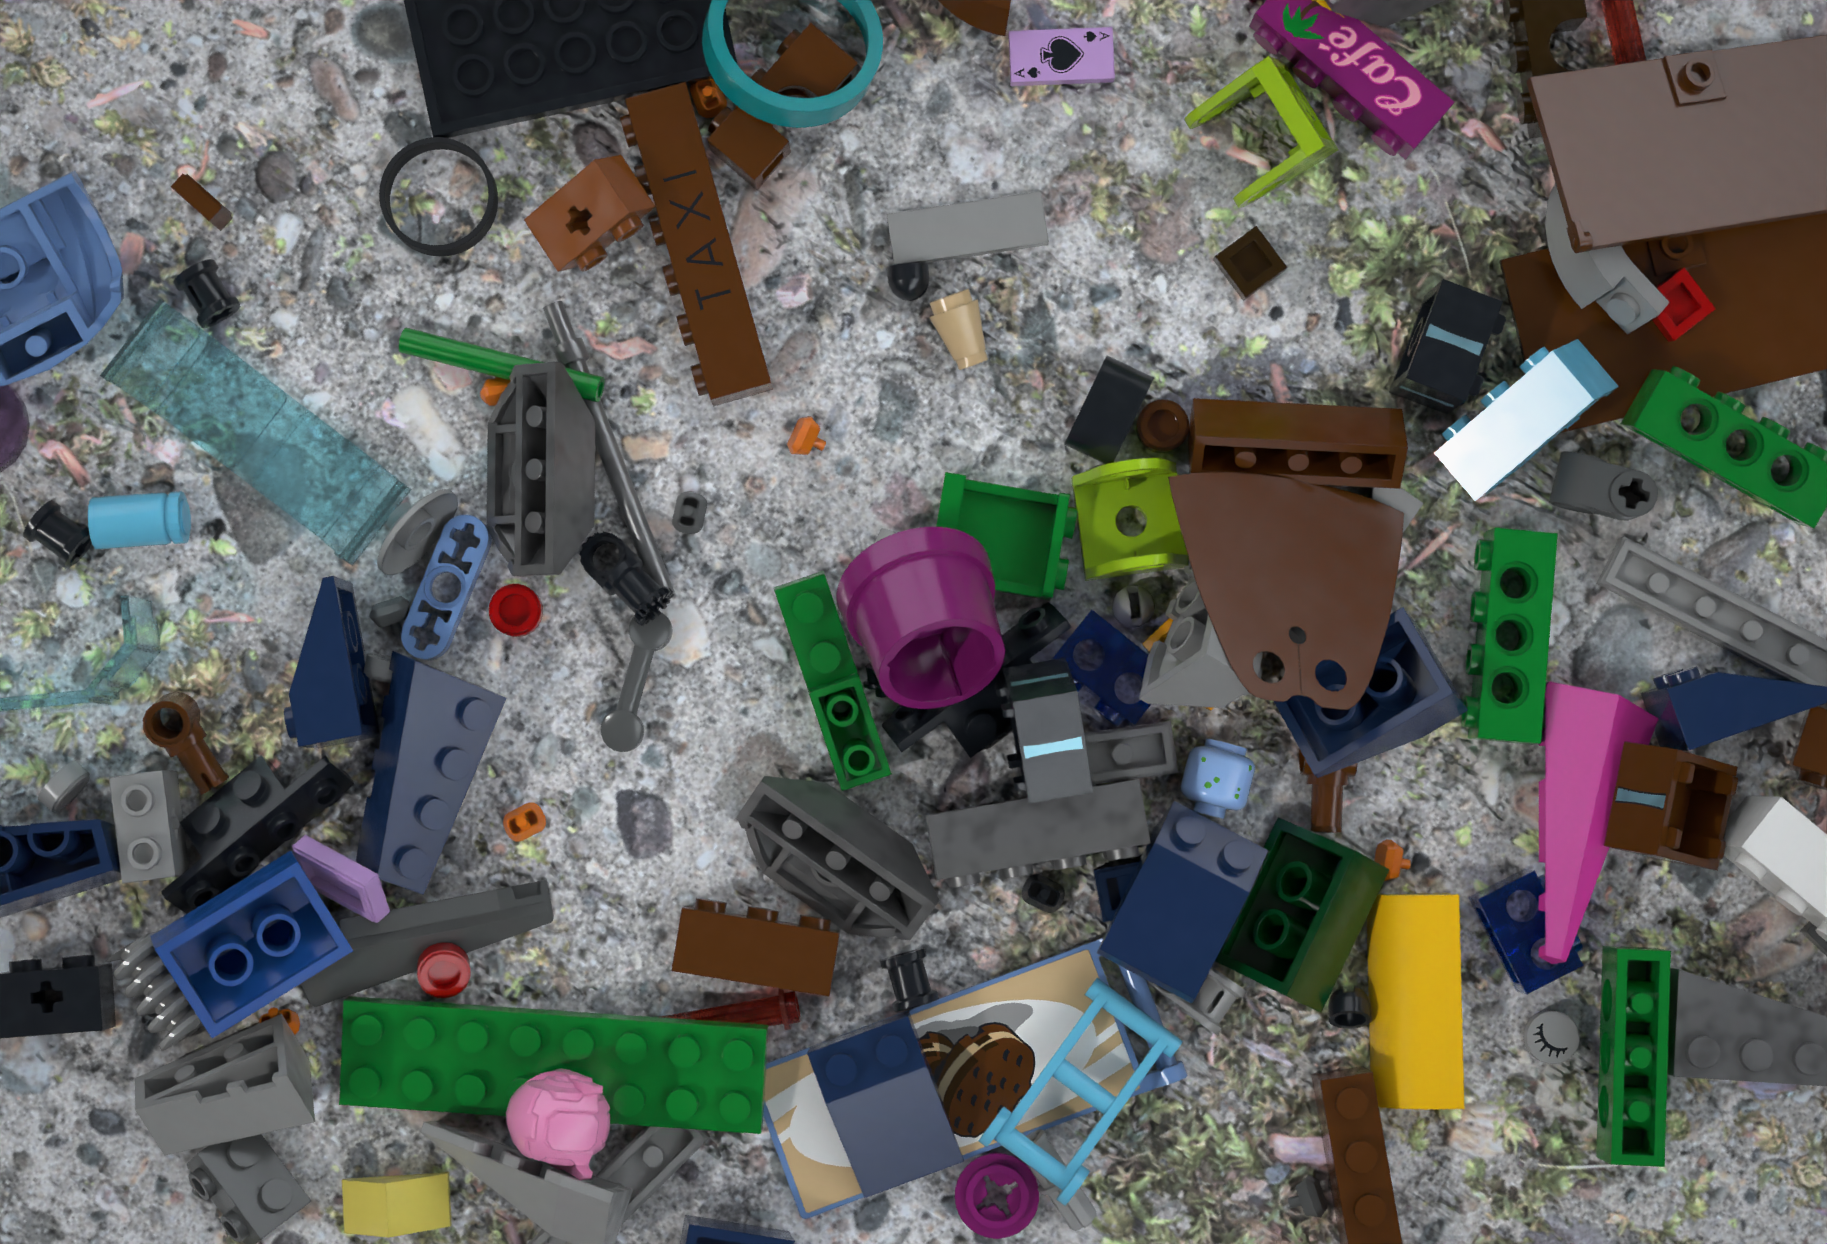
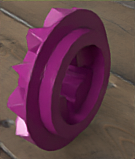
(989, 1219)

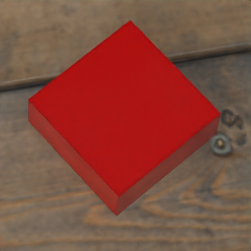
(1685, 307)

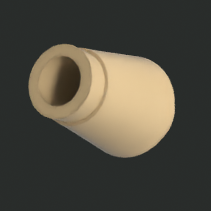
(960, 327)

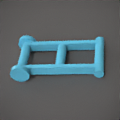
(1003, 1126)

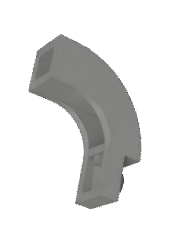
(1601, 275)

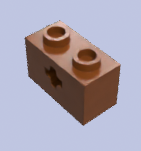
(590, 214)

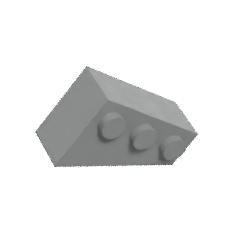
(228, 1090)

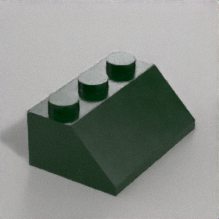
(1302, 914)

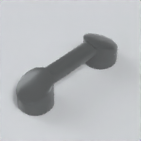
(623, 728)

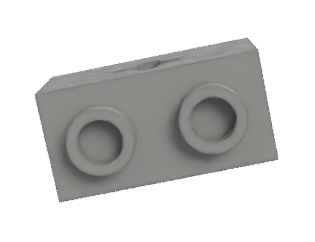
(149, 825)

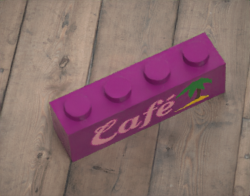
(1355, 69)

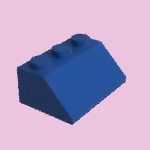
(250, 944)

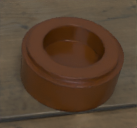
(1162, 426)

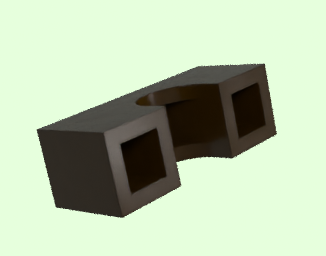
(1530, 53)

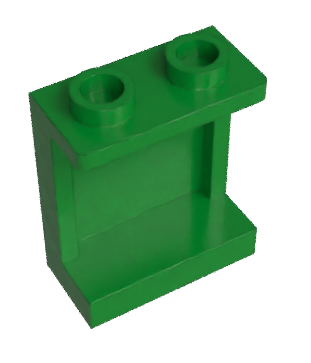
(1016, 528)

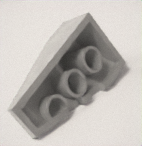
(1191, 661)
(550, 1197)

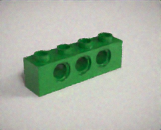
(1657, 417)
(1534, 560)
(1633, 1056)

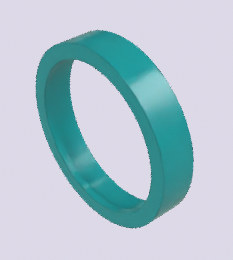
(783, 109)

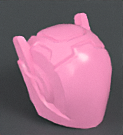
(560, 1120)

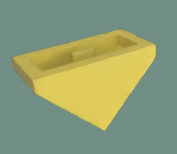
(396, 1204)

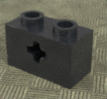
(85, 1004)

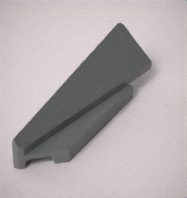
(396, 942)

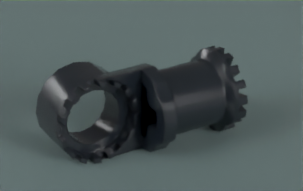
(626, 578)

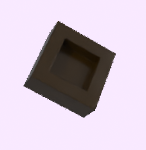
(1250, 263)

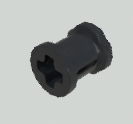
(206, 293)
(58, 534)
(909, 979)

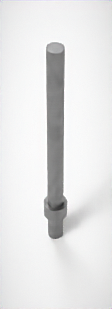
(573, 355)

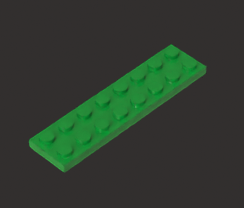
(481, 1054)

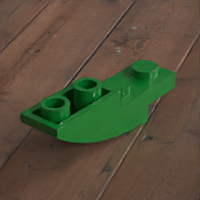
(832, 680)

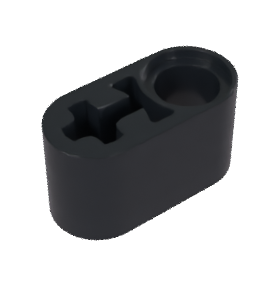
(1109, 410)

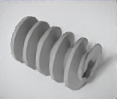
(160, 991)

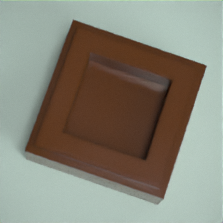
(202, 201)

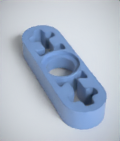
(473, 556)

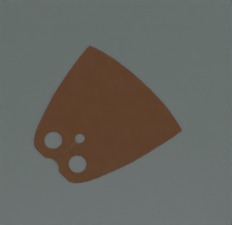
(1290, 557)

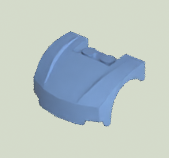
(55, 277)

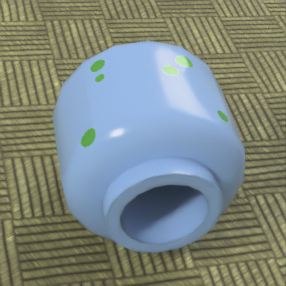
(1217, 778)

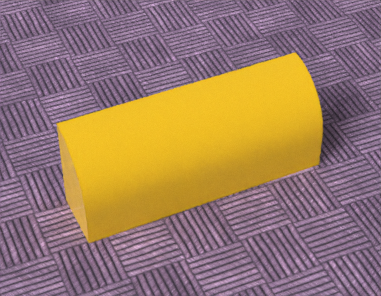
(1416, 1001)

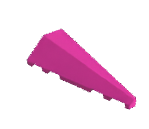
(1582, 764)

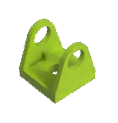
(1294, 108)
(1119, 485)

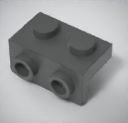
(247, 1187)

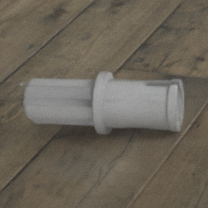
(1079, 1210)

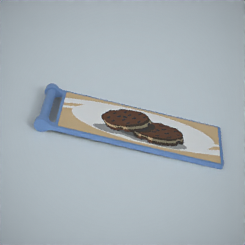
(983, 1055)

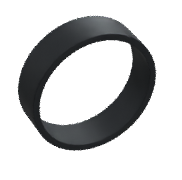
(411, 151)

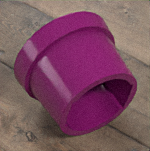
(925, 615)

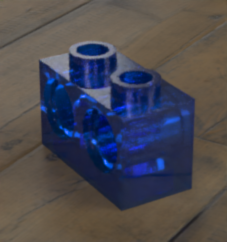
(1118, 658)
(1515, 938)

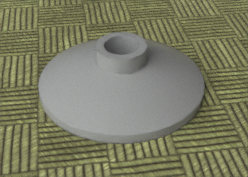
(415, 530)

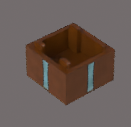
(1671, 805)

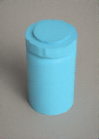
(139, 520)

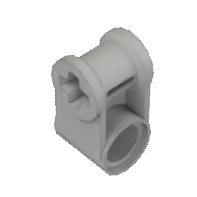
(1211, 1002)

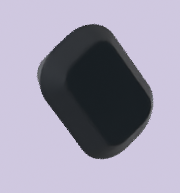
(1043, 893)

